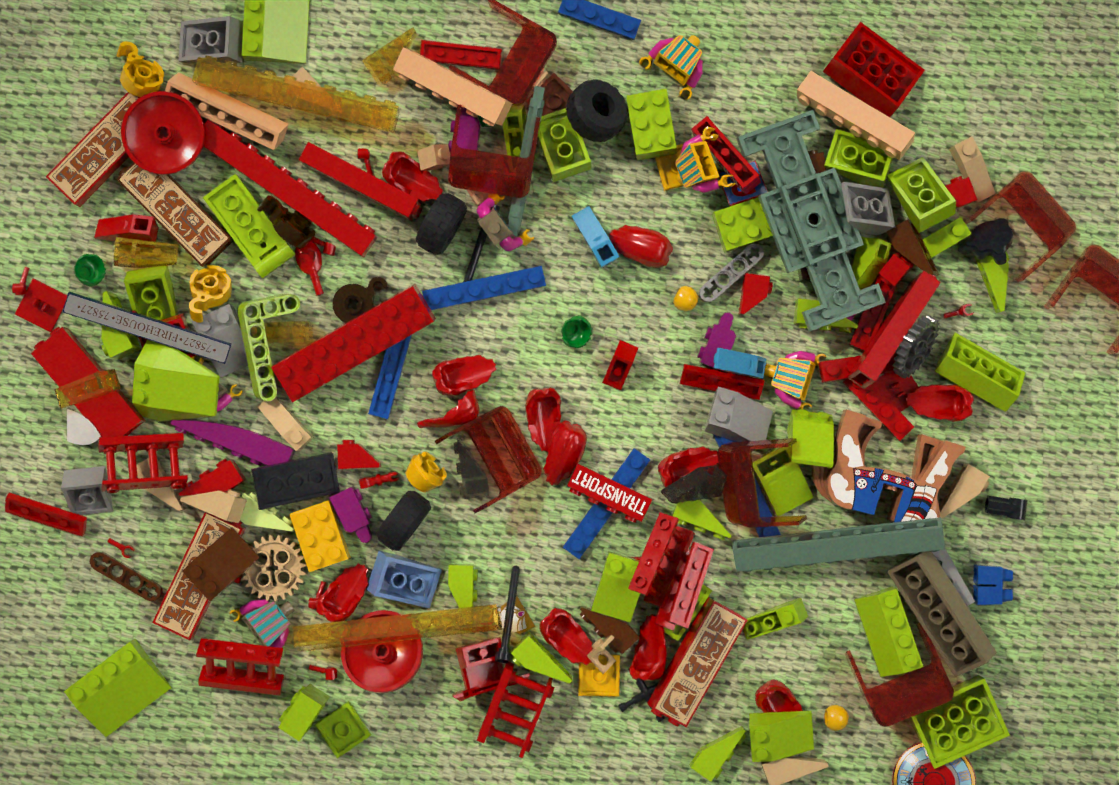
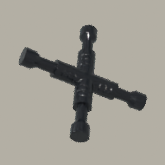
(645, 694)

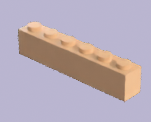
(452, 86)
(230, 112)
(855, 116)

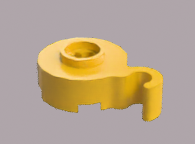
(137, 74)
(209, 289)

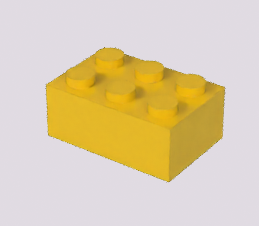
(320, 536)

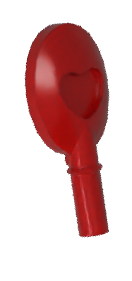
(310, 262)

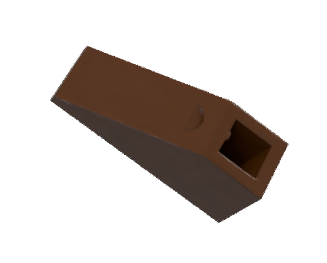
(605, 625)

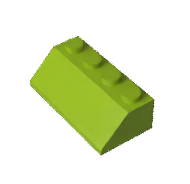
(980, 372)
(888, 632)

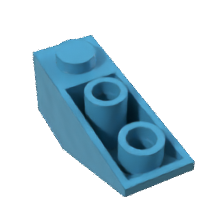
(595, 237)
(739, 363)

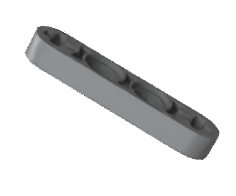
(731, 273)

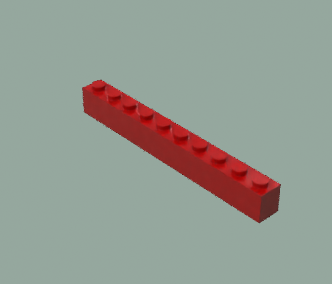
(287, 189)

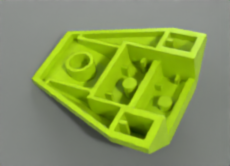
(173, 385)

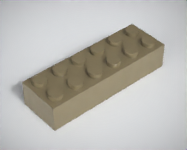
(942, 612)

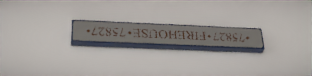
(146, 327)

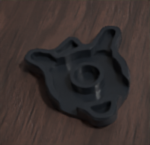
(990, 239)

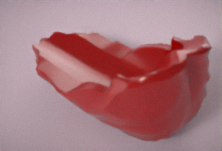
(407, 176)
(642, 245)
(462, 374)
(941, 402)
(461, 414)
(543, 415)
(564, 452)
(683, 462)
(343, 594)
(566, 636)
(650, 652)
(776, 697)

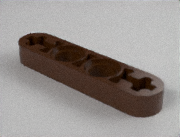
(124, 579)

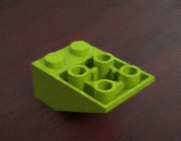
(781, 480)

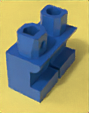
(992, 592)

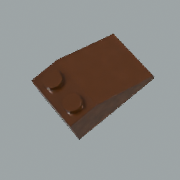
(221, 564)

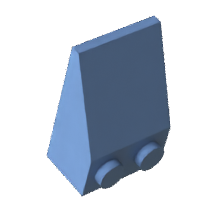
(403, 580)

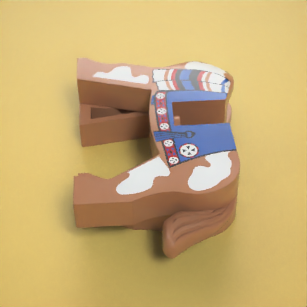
(859, 487)

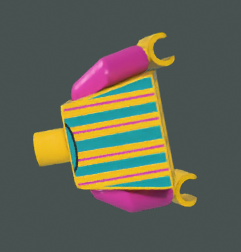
(679, 59)
(697, 166)
(793, 377)

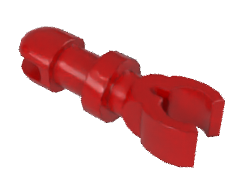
(378, 479)

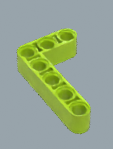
(260, 339)

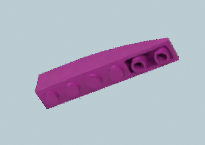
(239, 440)

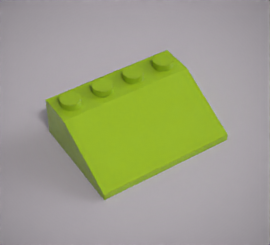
(275, 31)
(118, 688)
(961, 724)

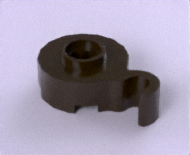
(289, 226)
(354, 291)

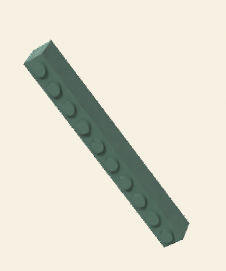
(839, 544)

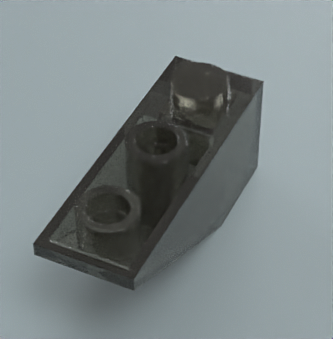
(474, 478)
(699, 484)

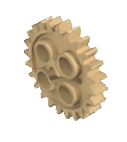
(292, 566)

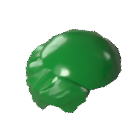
(89, 269)
(576, 331)

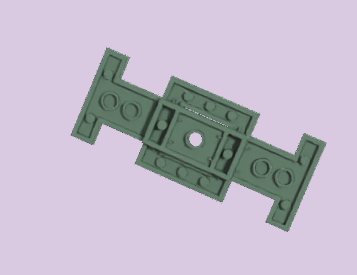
(804, 194)

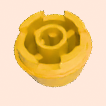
(424, 472)

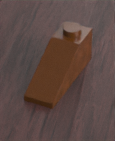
(910, 244)

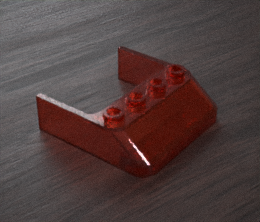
(523, 62)
(490, 171)
(1039, 212)
(1100, 271)
(502, 451)
(740, 485)
(909, 693)

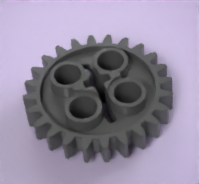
(916, 346)

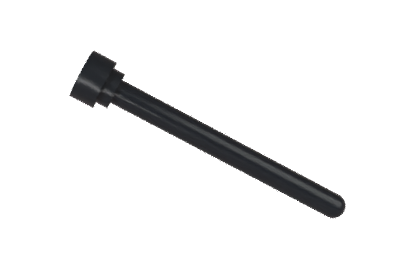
(476, 253)
(503, 654)

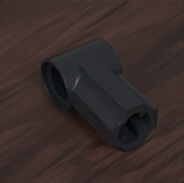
(1011, 507)

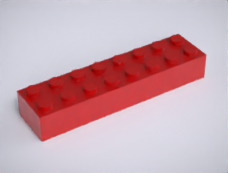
(353, 342)

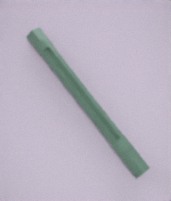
(535, 109)

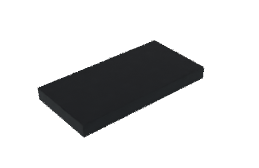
(295, 480)

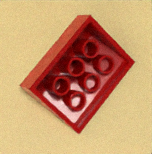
(874, 70)

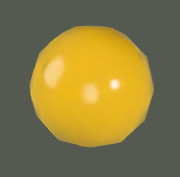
(685, 298)
(836, 717)

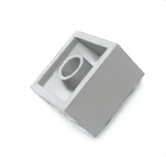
(84, 490)

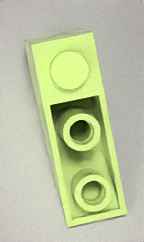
(263, 518)

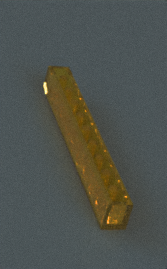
(296, 94)
(397, 628)

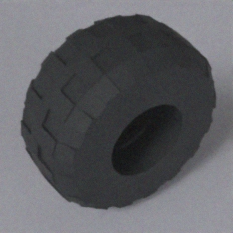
(606, 100)
(441, 224)
(403, 520)

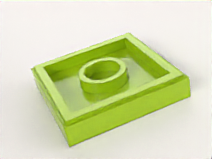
(343, 729)

